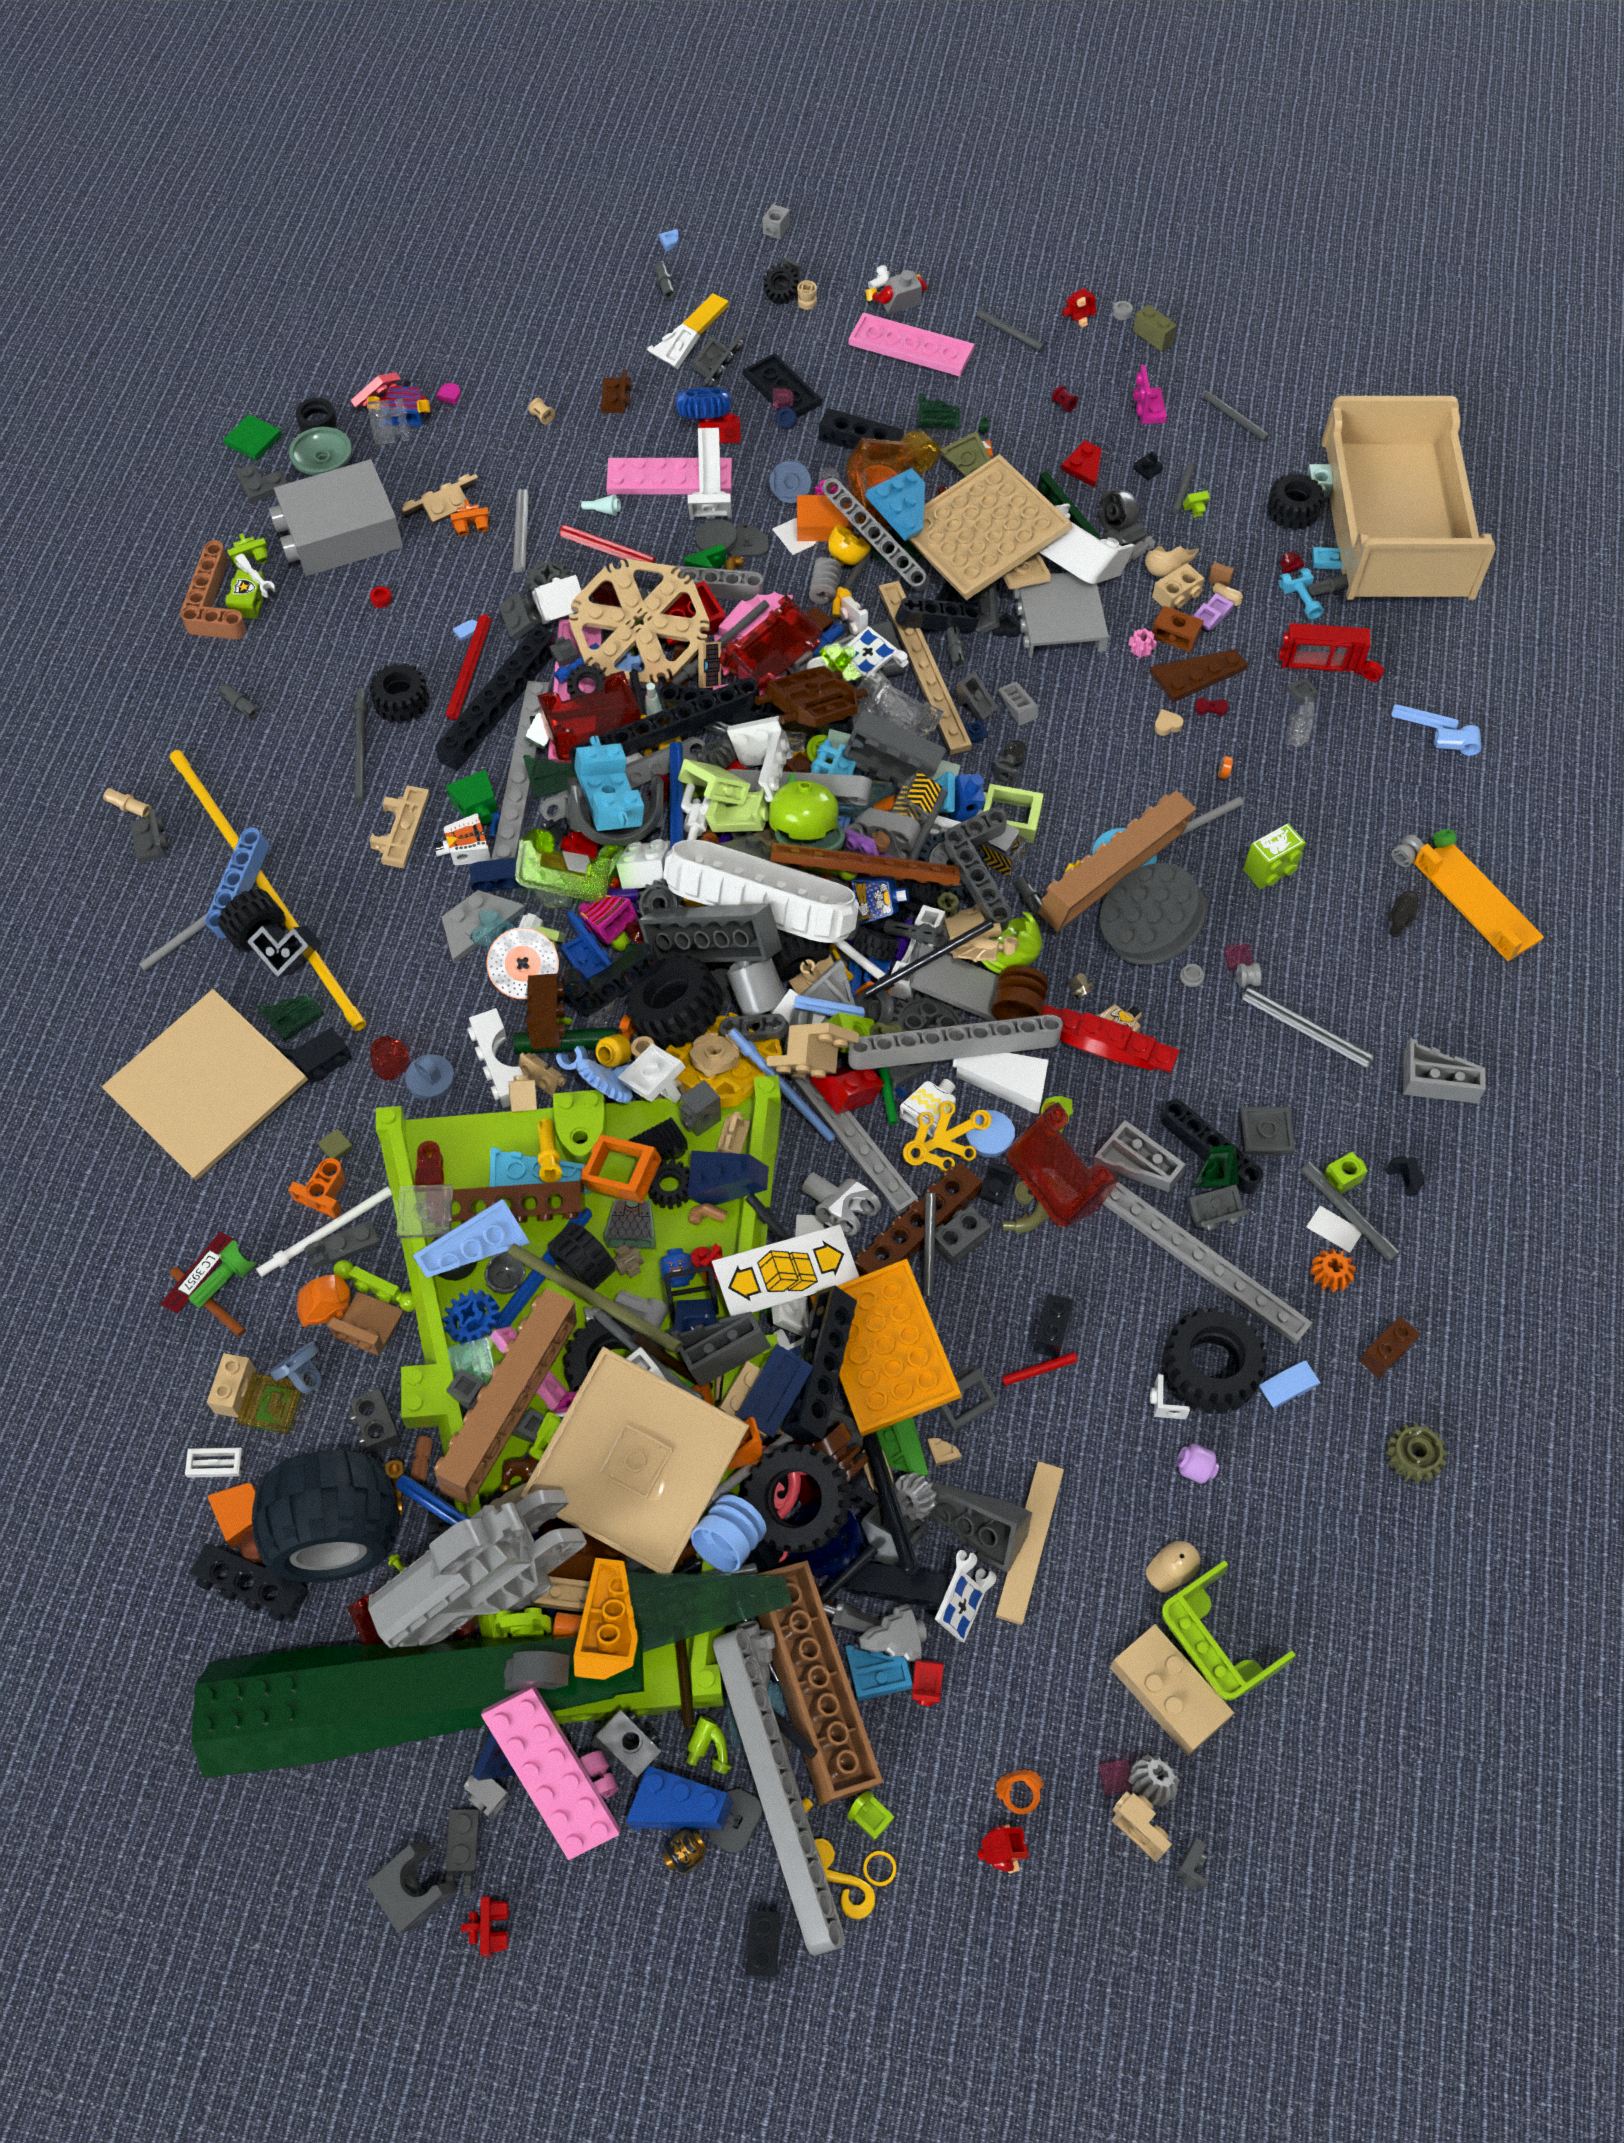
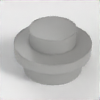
(1192, 975)

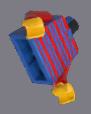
(412, 399)

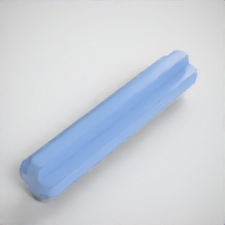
(1423, 717)
(826, 1007)

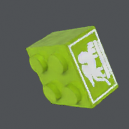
(1274, 856)

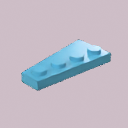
(518, 1169)

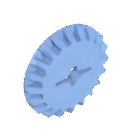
(604, 1080)

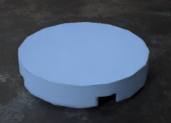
(994, 1139)

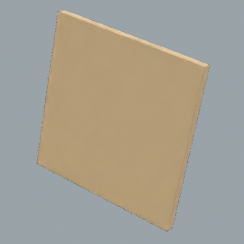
(204, 1084)
(612, 1445)

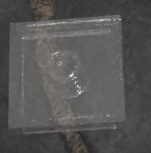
(424, 1211)

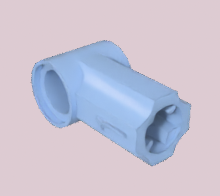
(1466, 739)

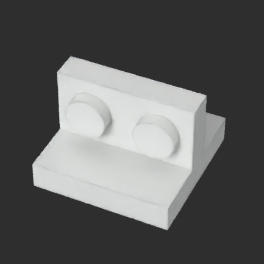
(654, 1074)

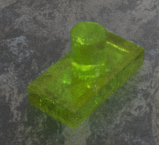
(841, 659)

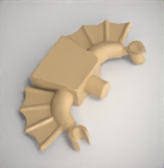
(980, 947)

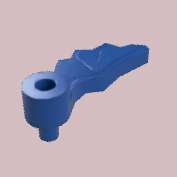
(493, 831)

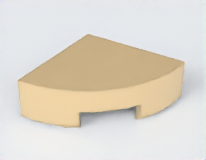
(942, 1451)

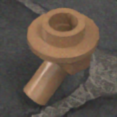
(881, 840)

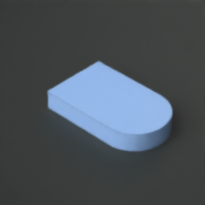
(465, 630)

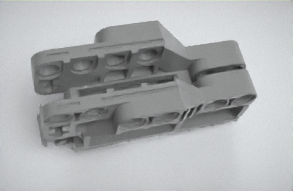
(475, 1570)

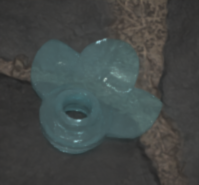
(490, 928)

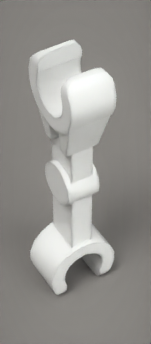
(245, 566)

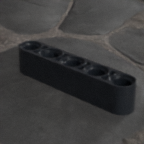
(1206, 1135)

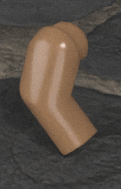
(706, 1210)

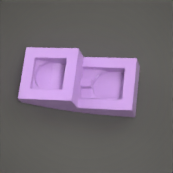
(1214, 611)

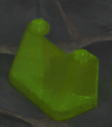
(546, 870)

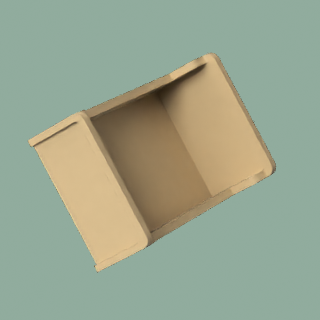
(1403, 498)

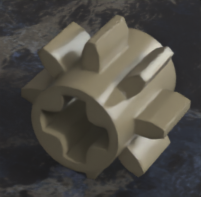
(628, 1260)

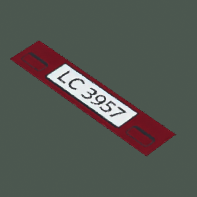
(196, 1274)

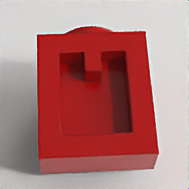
(578, 843)

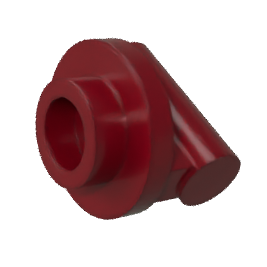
(1291, 562)

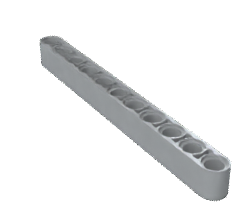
(778, 1793)

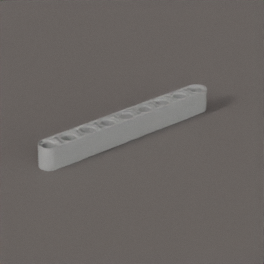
(955, 1042)

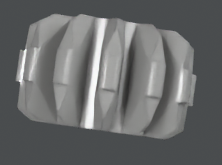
(914, 1496)
(1154, 1780)

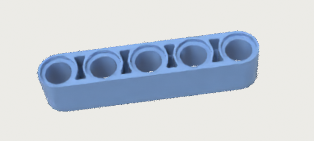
(239, 874)

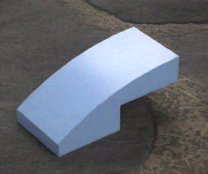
(1289, 1384)

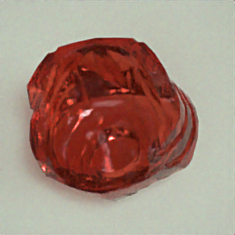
(389, 1057)

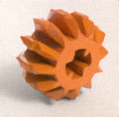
(1332, 1270)

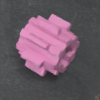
(1142, 643)

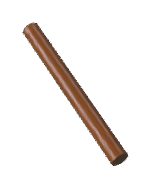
(214, 1308)

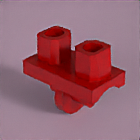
(703, 1256)
(490, 1941)

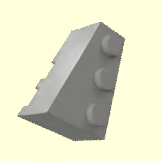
(1140, 1158)

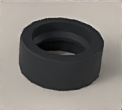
(313, 406)

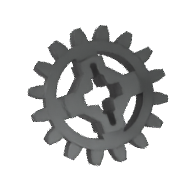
(544, 572)

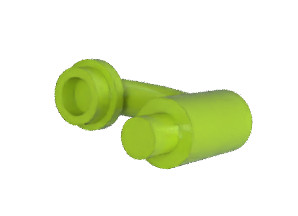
(703, 1734)

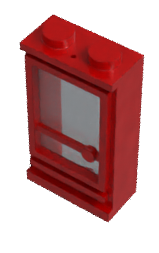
(1324, 647)

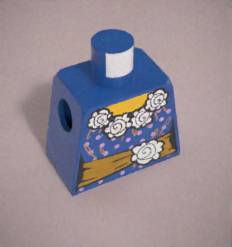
(878, 897)

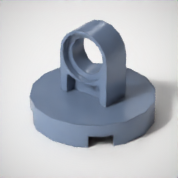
(789, 480)
(430, 1077)
(297, 1366)

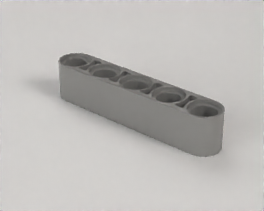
(725, 583)

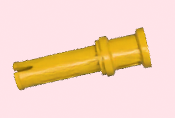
(548, 1157)

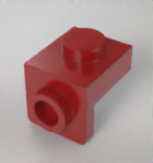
(927, 1682)

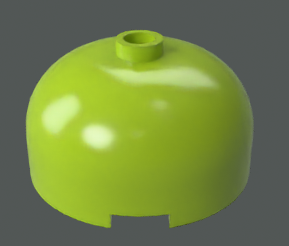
(804, 810)

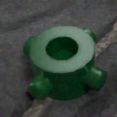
(984, 424)

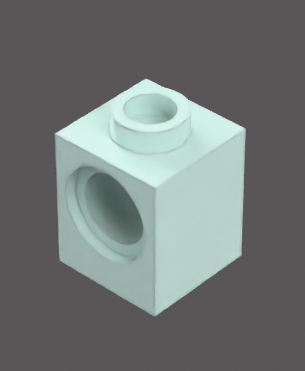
(1322, 474)

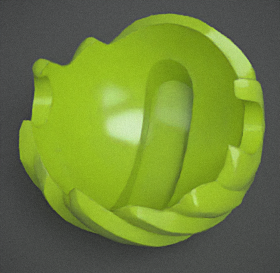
(1028, 946)

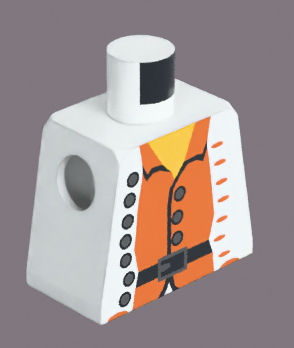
(464, 842)

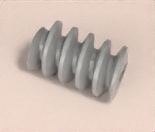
(824, 580)

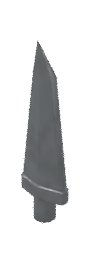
(849, 1617)

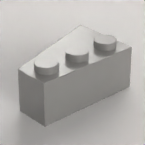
(1439, 1076)

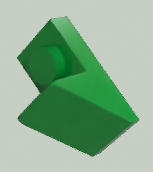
(709, 558)

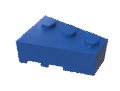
(677, 1803)

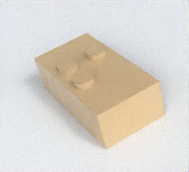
(1171, 1690)

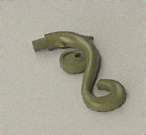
(1026, 1223)

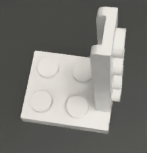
(710, 499)
(764, 744)

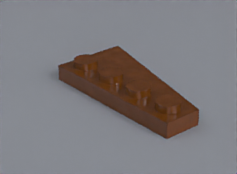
(1195, 674)

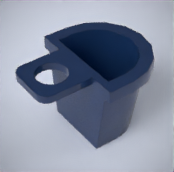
(693, 1313)

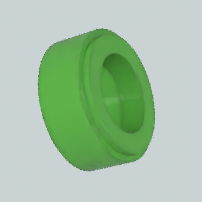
(1444, 838)

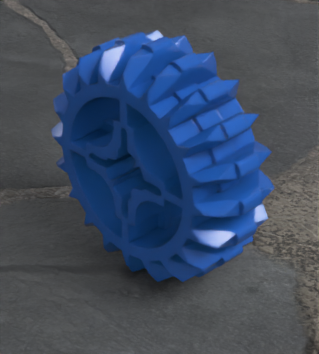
(703, 403)

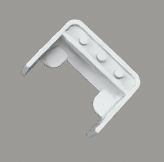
(1086, 555)

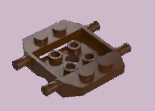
(800, 692)

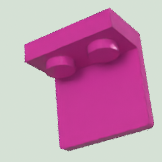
(1149, 400)

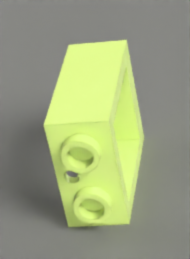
(1021, 798)

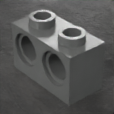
(965, 1239)
(378, 1420)

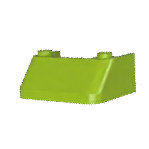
(1183, 1617)

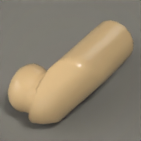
(1229, 593)

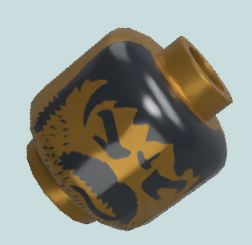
(684, 1851)

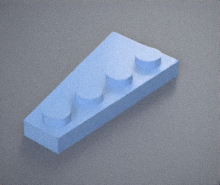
(475, 1239)

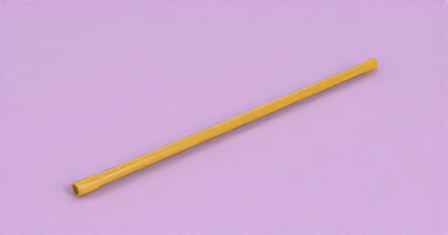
(350, 1012)

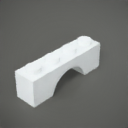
(926, 915)
(490, 1034)

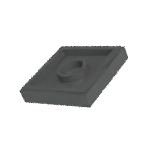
(1267, 1131)

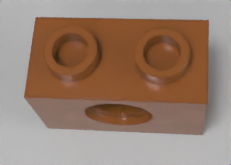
(1177, 629)

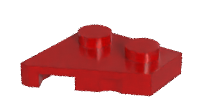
(1084, 463)

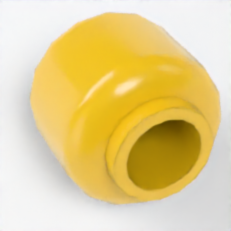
(613, 1050)

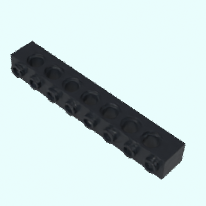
(495, 698)

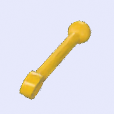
(833, 949)

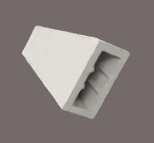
(1006, 1075)

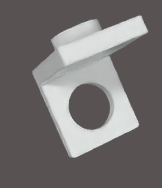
(1161, 1409)

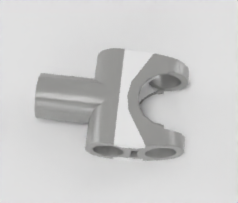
(841, 1201)

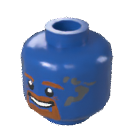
(676, 1261)

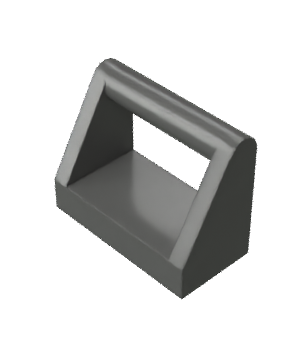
(965, 1380)

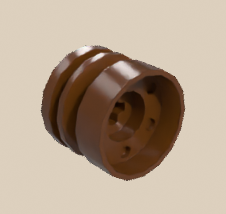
(1019, 993)
(834, 1445)

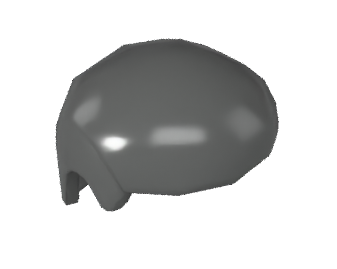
(504, 1273)

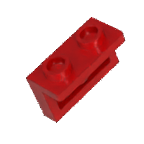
(728, 427)

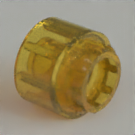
(923, 450)

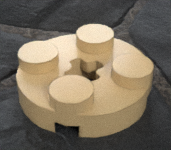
(714, 1064)

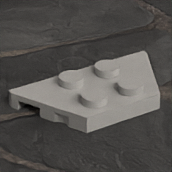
(464, 919)
(831, 987)

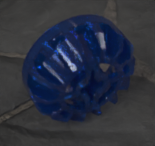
(819, 1558)

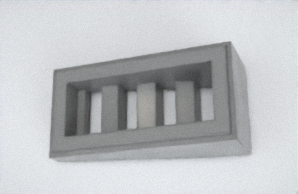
(1019, 704)

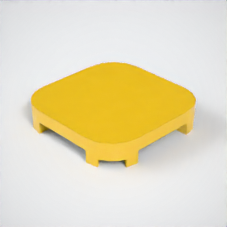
(735, 1084)

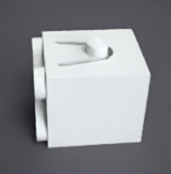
(555, 598)

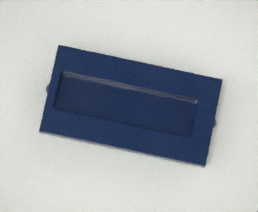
(775, 1390)

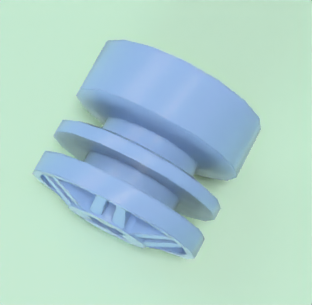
(728, 1533)

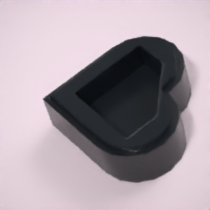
(1008, 627)

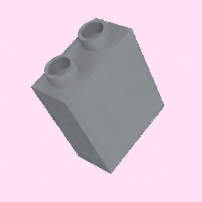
(335, 518)

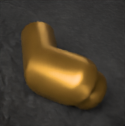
(733, 562)

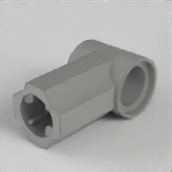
(651, 1310)

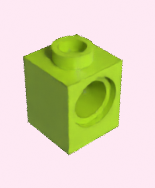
(1339, 1178)

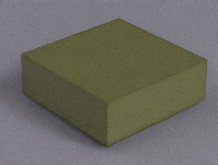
(335, 1145)

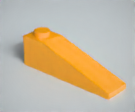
(607, 1627)

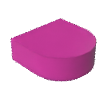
(449, 393)

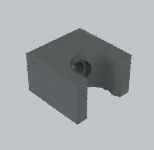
(401, 1894)

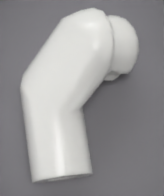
(882, 278)

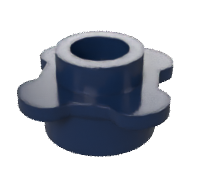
(976, 736)

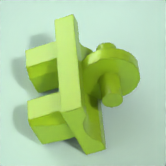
(249, 548)

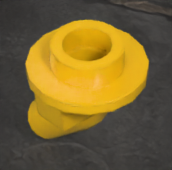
(840, 593)

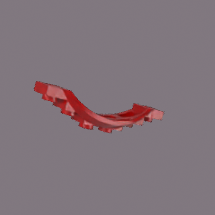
(1113, 1040)

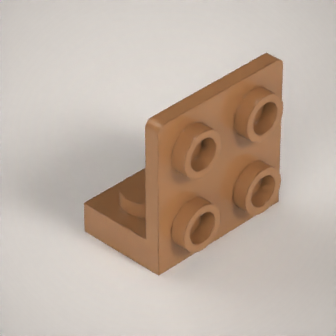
(366, 1323)

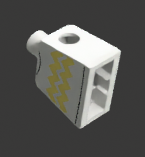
(927, 1099)

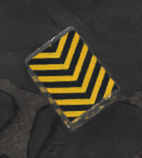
(917, 796)
(1003, 862)

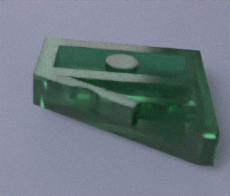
(937, 414)
(547, 776)
(291, 1015)

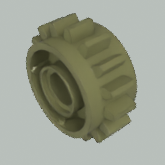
(1426, 1443)

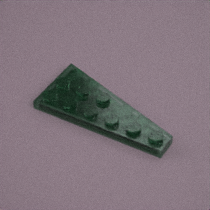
(689, 1604)

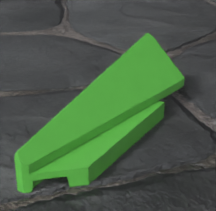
(903, 1447)

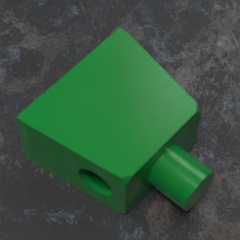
(473, 796)

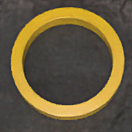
(865, 1868)

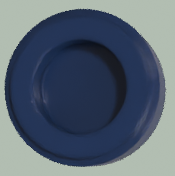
(786, 418)

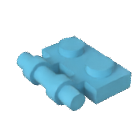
(840, 764)

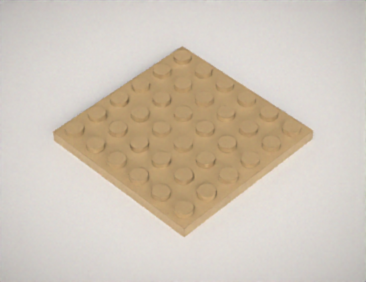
(987, 526)

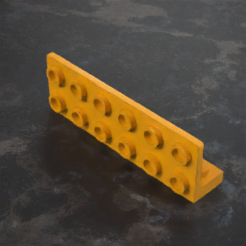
(1478, 900)

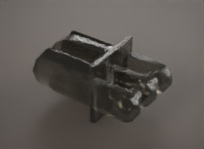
(1403, 912)

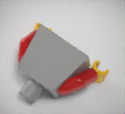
(899, 292)

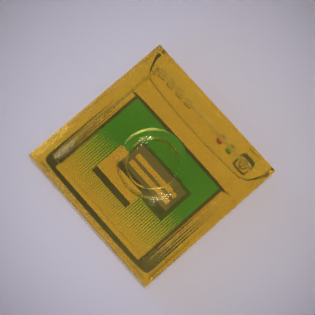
(269, 1404)

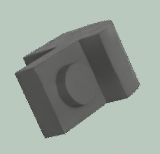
(536, 1670)

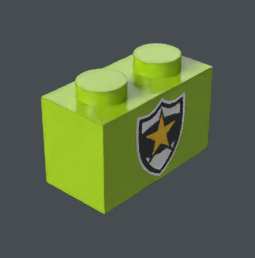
(245, 595)

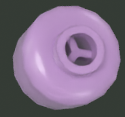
(1197, 1463)

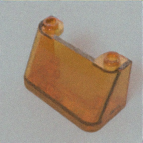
(872, 464)

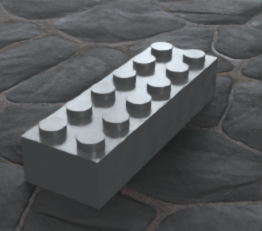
(713, 932)

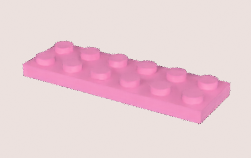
(911, 344)
(660, 475)
(551, 1772)

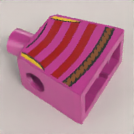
(607, 917)

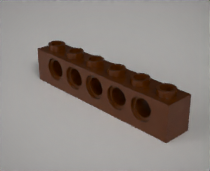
(956, 1178)
(571, 1192)

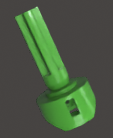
(231, 1264)

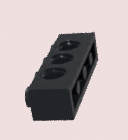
(848, 429)
(215, 1560)

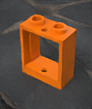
(641, 1178)

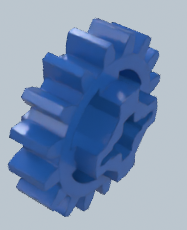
(471, 1316)

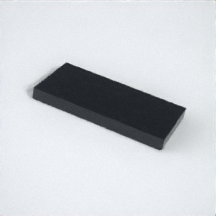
(775, 373)

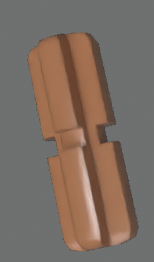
(422, 1454)

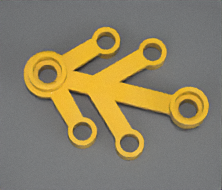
(943, 1138)

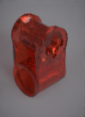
(429, 1170)

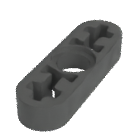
(763, 1033)

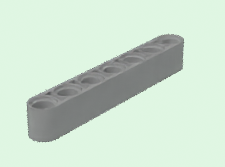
(870, 526)
(846, 788)

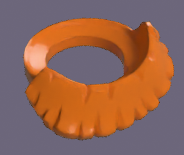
(1030, 1778)

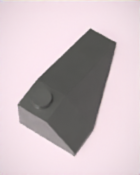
(985, 1523)

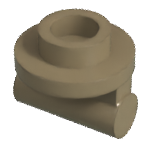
(1080, 985)

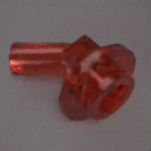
(635, 931)

